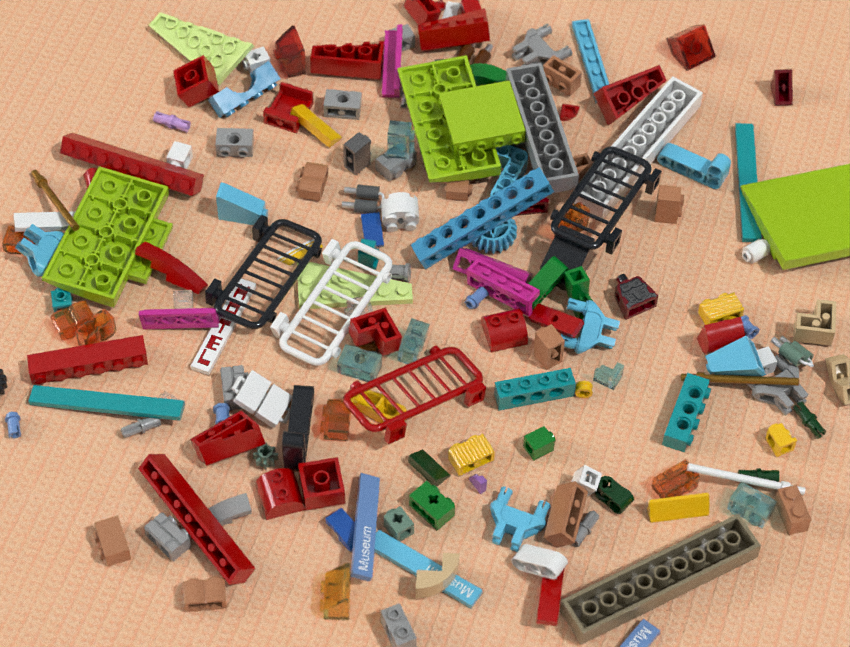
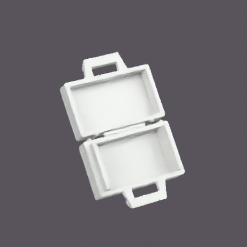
(254, 396)

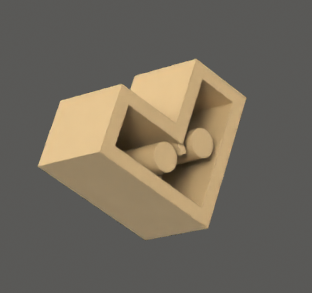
(816, 327)

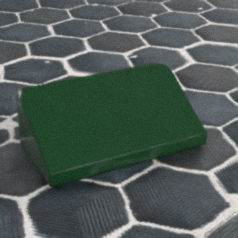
(428, 467)

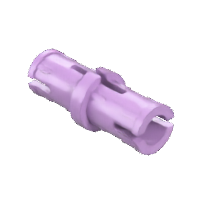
(171, 121)

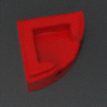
(568, 112)

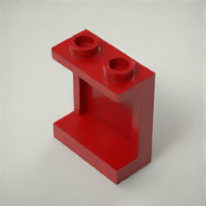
(280, 111)

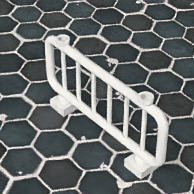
(333, 256)

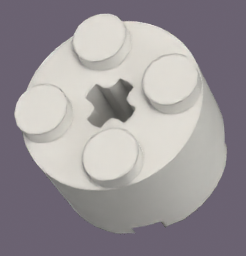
(400, 212)

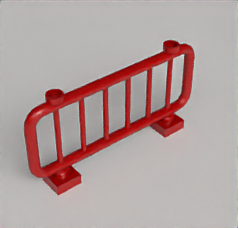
(397, 426)

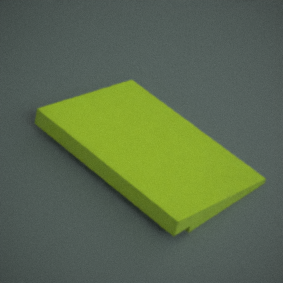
(803, 215)

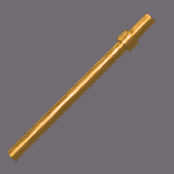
(42, 183)
(746, 379)

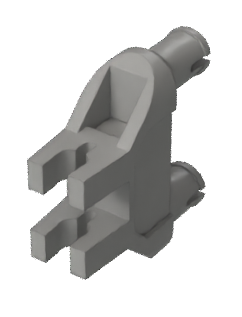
(536, 50)
(779, 394)

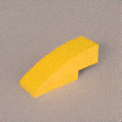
(380, 402)

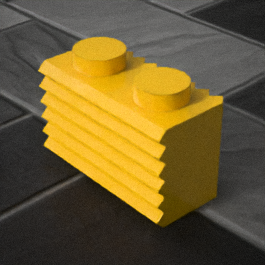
(721, 308)
(470, 454)

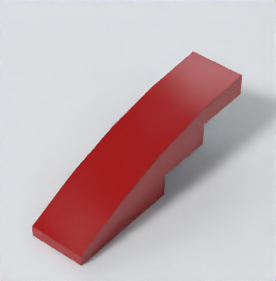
(176, 271)
(550, 600)

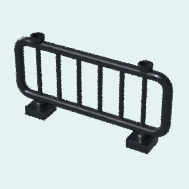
(262, 233)
(610, 239)

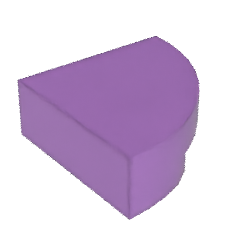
(479, 483)

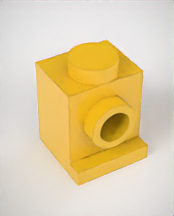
(780, 439)

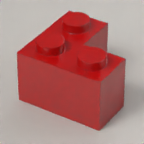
(376, 327)

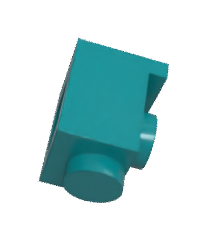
(367, 259)
(61, 299)

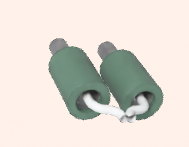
(793, 351)

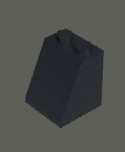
(569, 253)

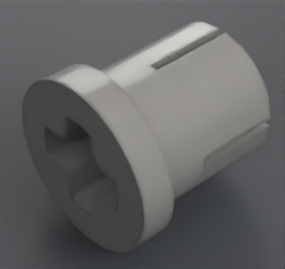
(401, 272)

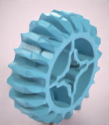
(500, 239)

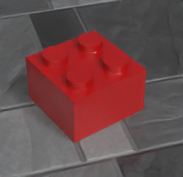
(196, 81)
(321, 483)

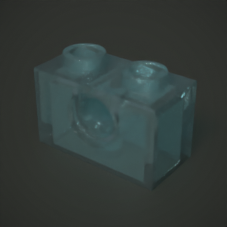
(400, 140)
(413, 341)
(365, 371)
(762, 504)

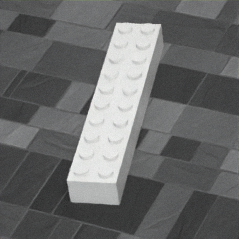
(644, 138)

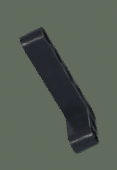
(296, 439)

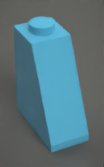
(238, 205)
(736, 359)

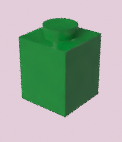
(539, 443)

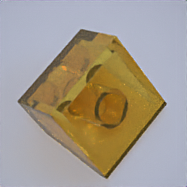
(336, 593)

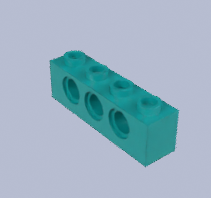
(692, 387)
(534, 389)

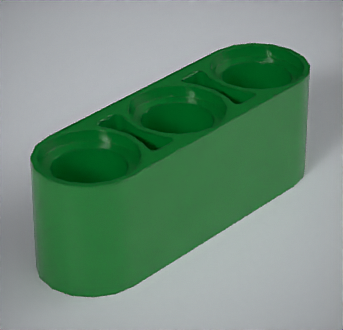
(548, 278)

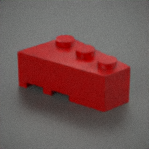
(228, 438)

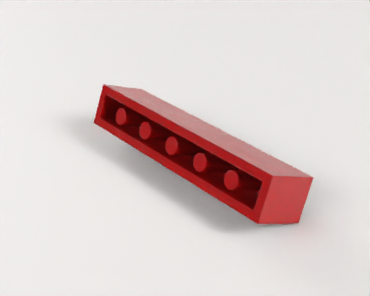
(87, 360)

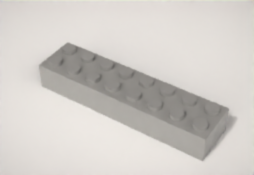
(544, 131)

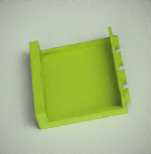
(482, 117)

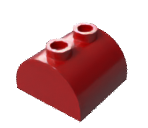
(505, 330)
(720, 334)
(279, 493)

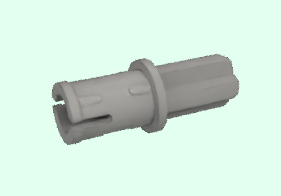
(140, 426)
(585, 527)

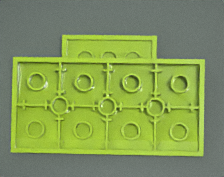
(421, 90)
(112, 221)

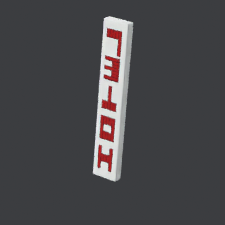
(219, 336)

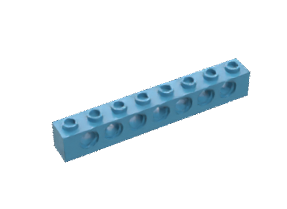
(491, 218)

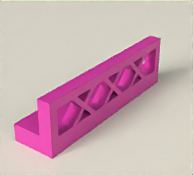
(392, 61)
(472, 256)
(502, 285)
(179, 318)

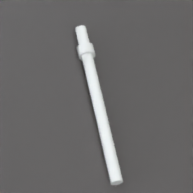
(740, 477)

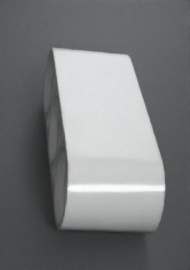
(539, 561)

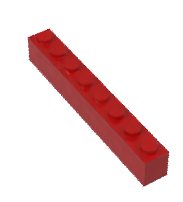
(131, 163)
(196, 519)

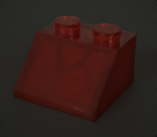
(691, 46)
(290, 54)

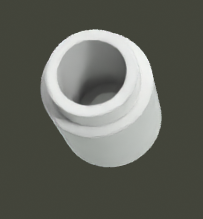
(756, 251)

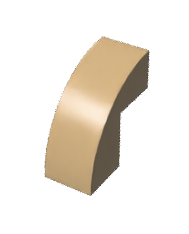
(839, 374)
(433, 582)

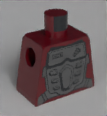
(634, 296)

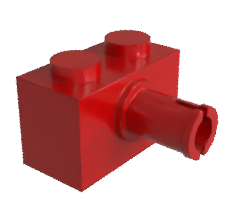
(424, 10)

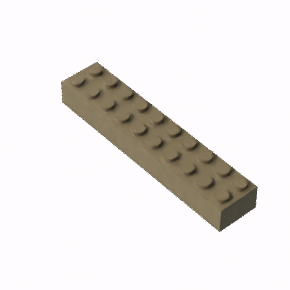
(659, 578)

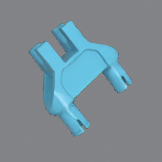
(43, 249)
(591, 331)
(514, 521)

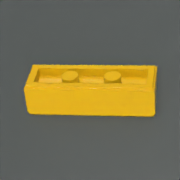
(316, 125)
(678, 507)

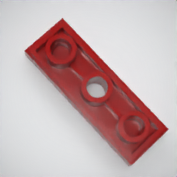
(561, 321)

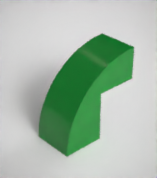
(487, 74)
(577, 286)

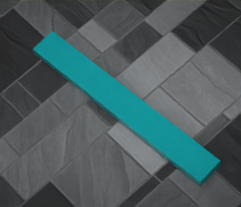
(746, 174)
(107, 402)

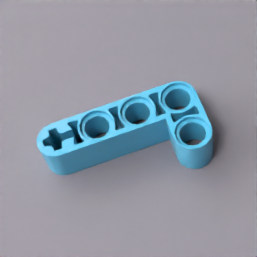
(514, 163)
(694, 166)

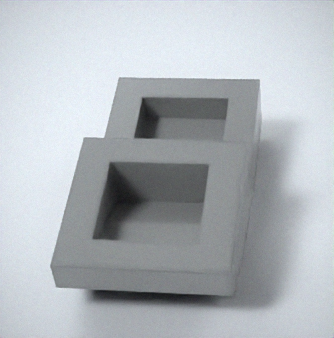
(231, 508)

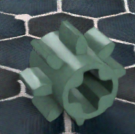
(265, 456)

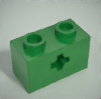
(432, 505)

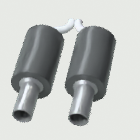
(363, 192)

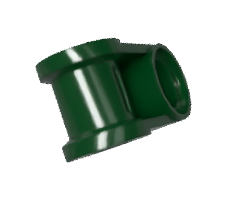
(615, 495)

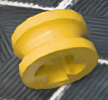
(583, 389)

